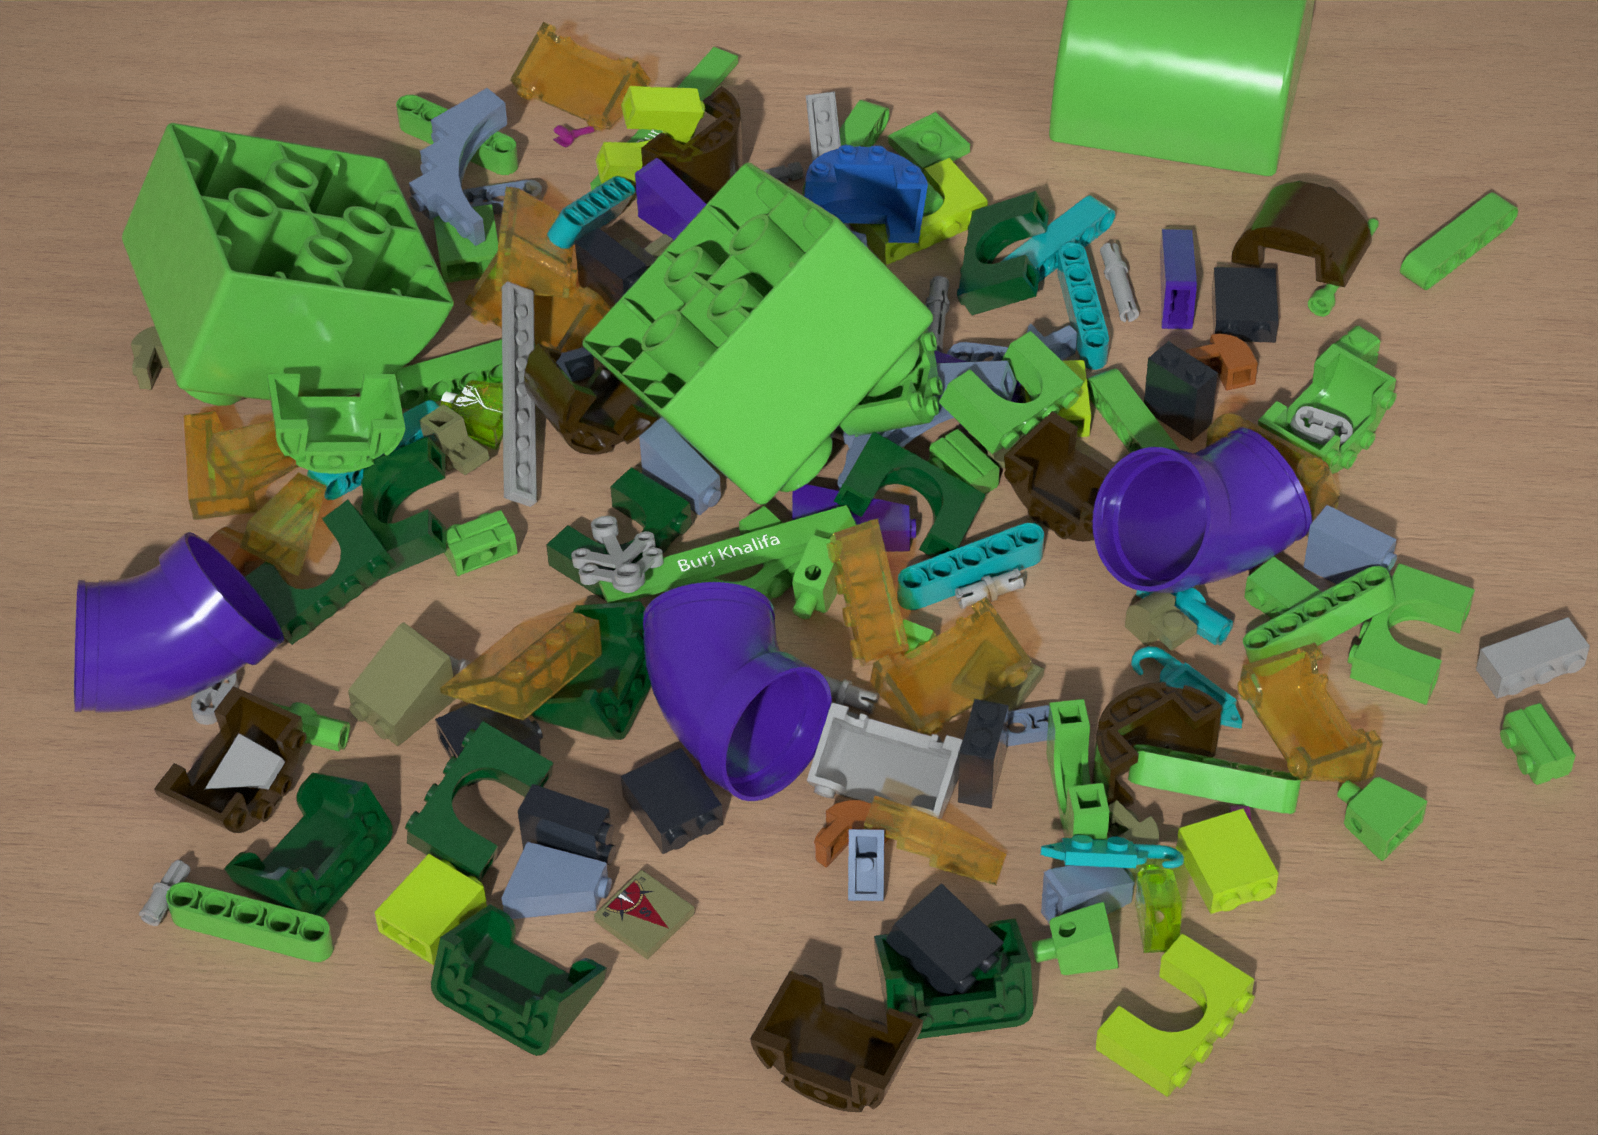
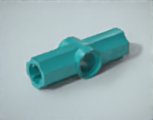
(1209, 622)

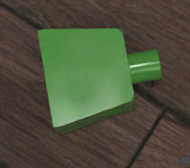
(814, 579)
(1381, 814)
(1079, 942)

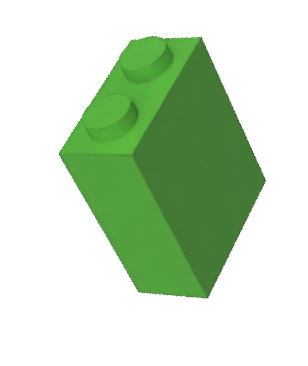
(459, 256)

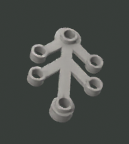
(626, 576)

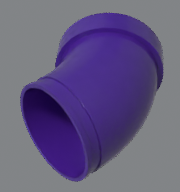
(1198, 516)
(167, 630)
(730, 689)

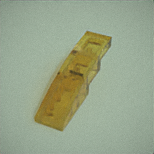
(934, 838)

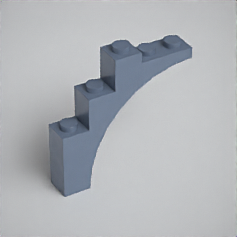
(456, 139)
(994, 374)

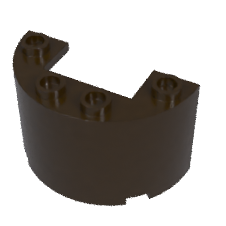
(711, 155)
(1309, 223)
(587, 416)
(1056, 478)
(1155, 717)
(238, 807)
(829, 1049)

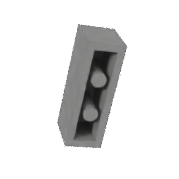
(1532, 658)

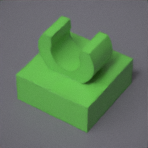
(917, 635)

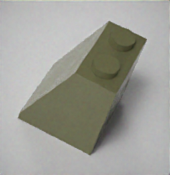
(402, 686)

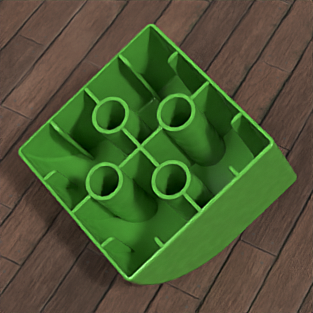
(1181, 79)
(279, 265)
(762, 333)

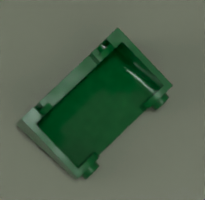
(614, 686)
(323, 852)
(508, 987)
(994, 1002)

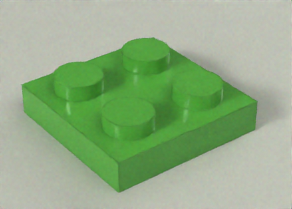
(929, 142)

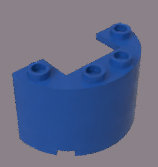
(870, 188)

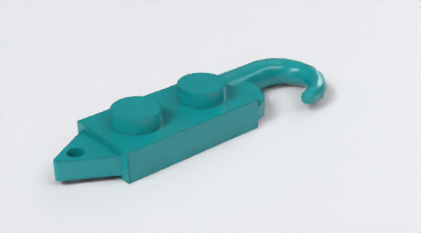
(1179, 674)
(1113, 852)

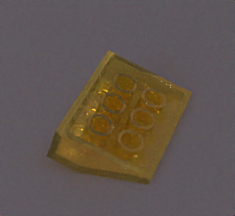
(528, 664)

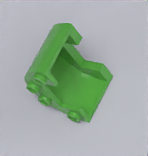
(1343, 388)
(907, 404)
(337, 432)

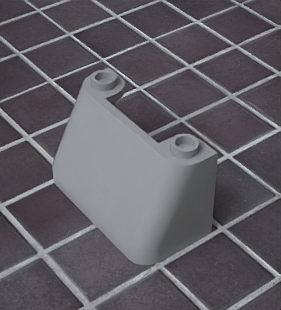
(875, 758)

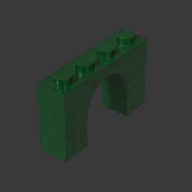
(990, 230)
(888, 464)
(384, 489)
(642, 501)
(360, 565)
(485, 756)

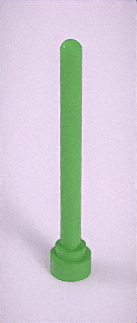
(1323, 300)

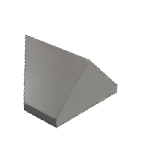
(246, 766)

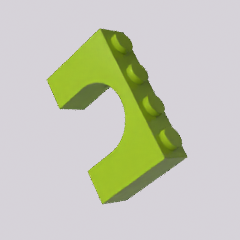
(650, 108)
(952, 218)
(1167, 1057)

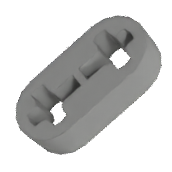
(1321, 425)
(214, 695)

